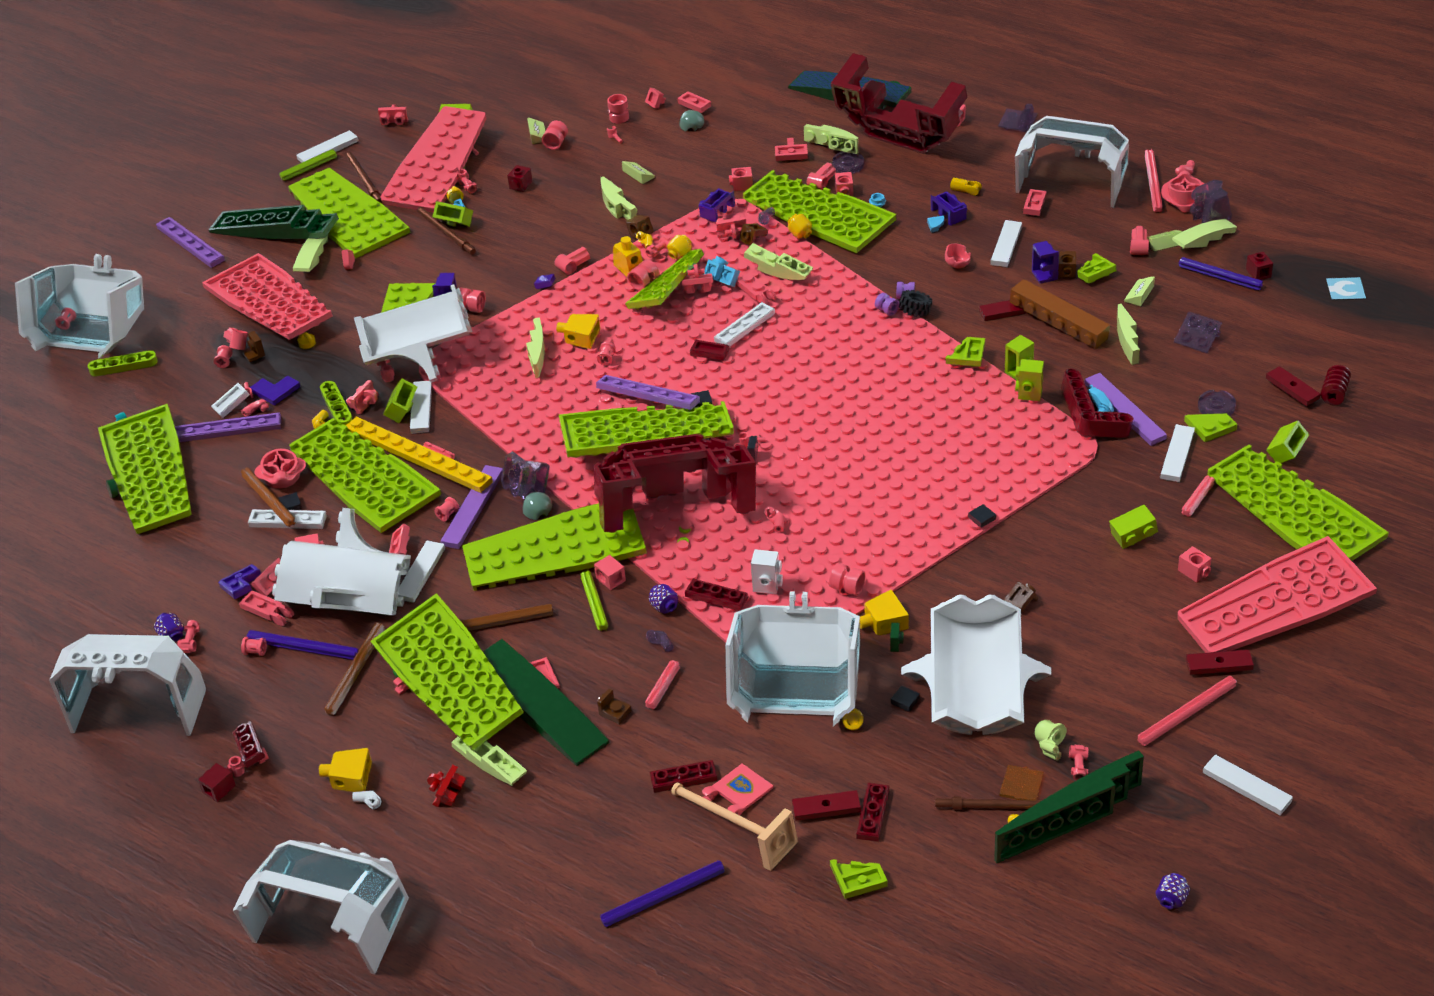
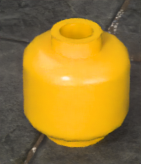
(800, 226)
(679, 246)

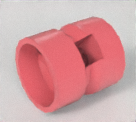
(618, 108)
(554, 135)
(643, 274)
(473, 300)
(849, 579)

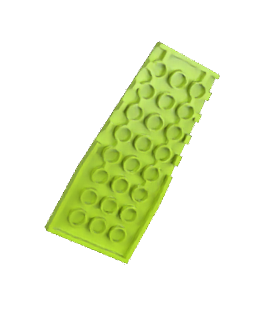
(833, 217)
(362, 220)
(607, 429)
(147, 467)
(363, 476)
(1294, 506)
(553, 544)
(448, 671)

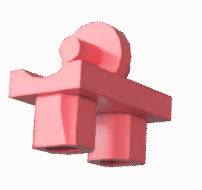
(393, 115)
(730, 227)
(703, 279)
(363, 397)

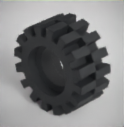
(915, 303)

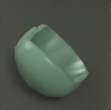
(691, 119)
(537, 505)

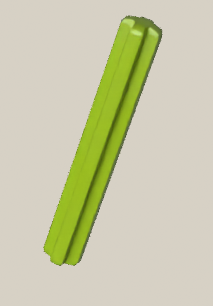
(307, 165)
(594, 600)

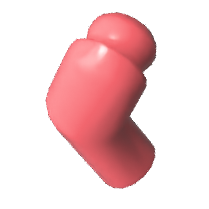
(1188, 167)
(252, 407)
(776, 517)

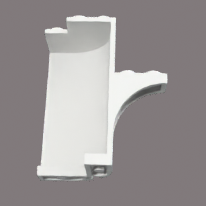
(412, 329)
(341, 575)
(976, 665)

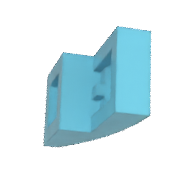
(722, 273)

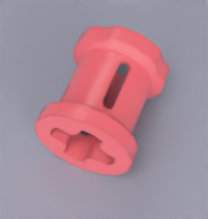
(67, 320)
(605, 353)
(223, 354)
(446, 509)
(254, 646)

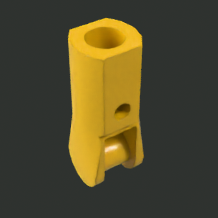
(965, 186)

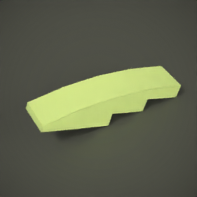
(1201, 234)
(309, 254)
(1127, 334)
(536, 348)
(492, 760)

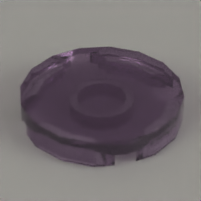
(848, 162)
(1216, 403)

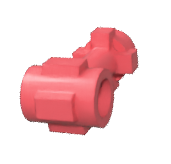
(463, 179)
(652, 250)
(387, 372)
(189, 645)
(1078, 753)
(237, 766)

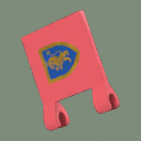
(739, 787)

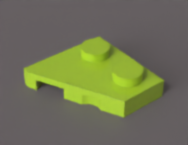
(968, 353)
(858, 877)

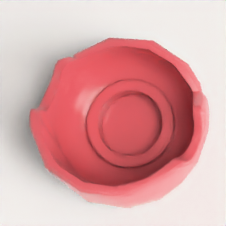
(957, 256)

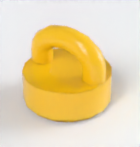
(454, 194)
(306, 340)
(853, 719)

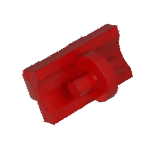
(443, 794)

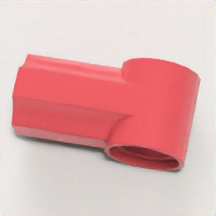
(822, 176)
(1139, 241)
(570, 262)
(236, 338)

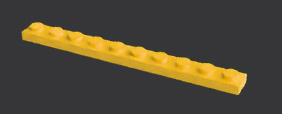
(421, 455)

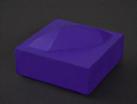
(544, 281)

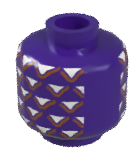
(663, 598)
(169, 626)
(1172, 891)

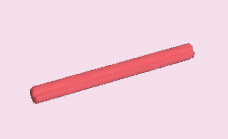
(1153, 181)
(1186, 710)

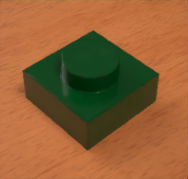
(896, 637)

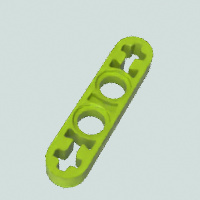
(141, 360)
(336, 404)

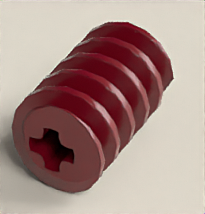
(1335, 384)

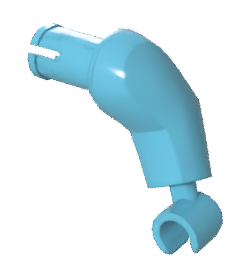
(1100, 399)

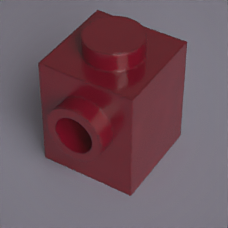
(519, 178)
(1259, 266)
(217, 782)

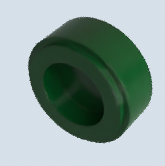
(112, 488)

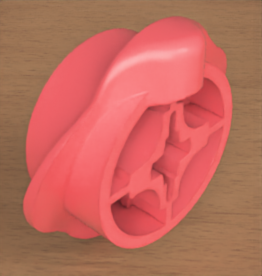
(1179, 190)
(270, 470)

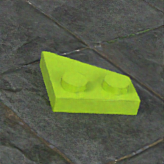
(1096, 269)
(1211, 425)

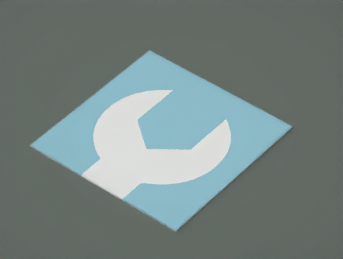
(1345, 288)

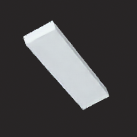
(336, 143)
(1006, 243)
(744, 324)
(421, 407)
(1177, 453)
(303, 519)
(420, 570)
(1247, 784)

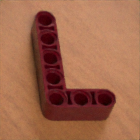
(1085, 418)

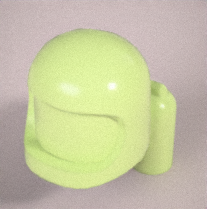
(1049, 737)

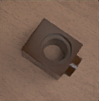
(639, 223)
(1067, 264)

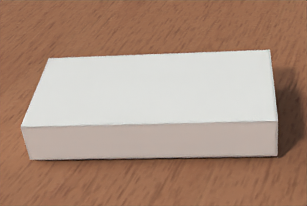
(230, 400)

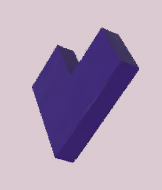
(277, 392)
(237, 583)

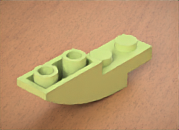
(831, 136)
(615, 201)
(778, 266)

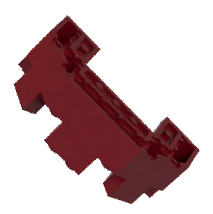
(909, 123)
(661, 468)

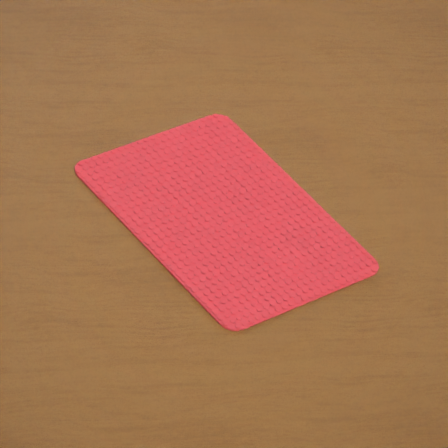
(862, 419)

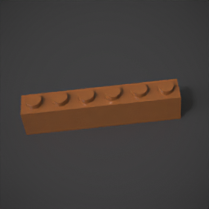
(1060, 314)

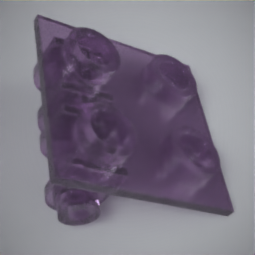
(1018, 119)
(1198, 332)

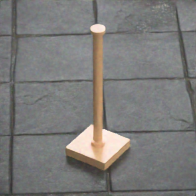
(773, 841)

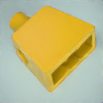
(626, 255)
(580, 329)
(882, 612)
(348, 770)

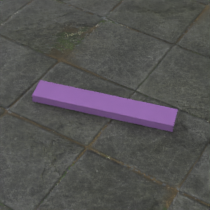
(190, 242)
(648, 392)
(1141, 424)
(229, 427)
(470, 511)

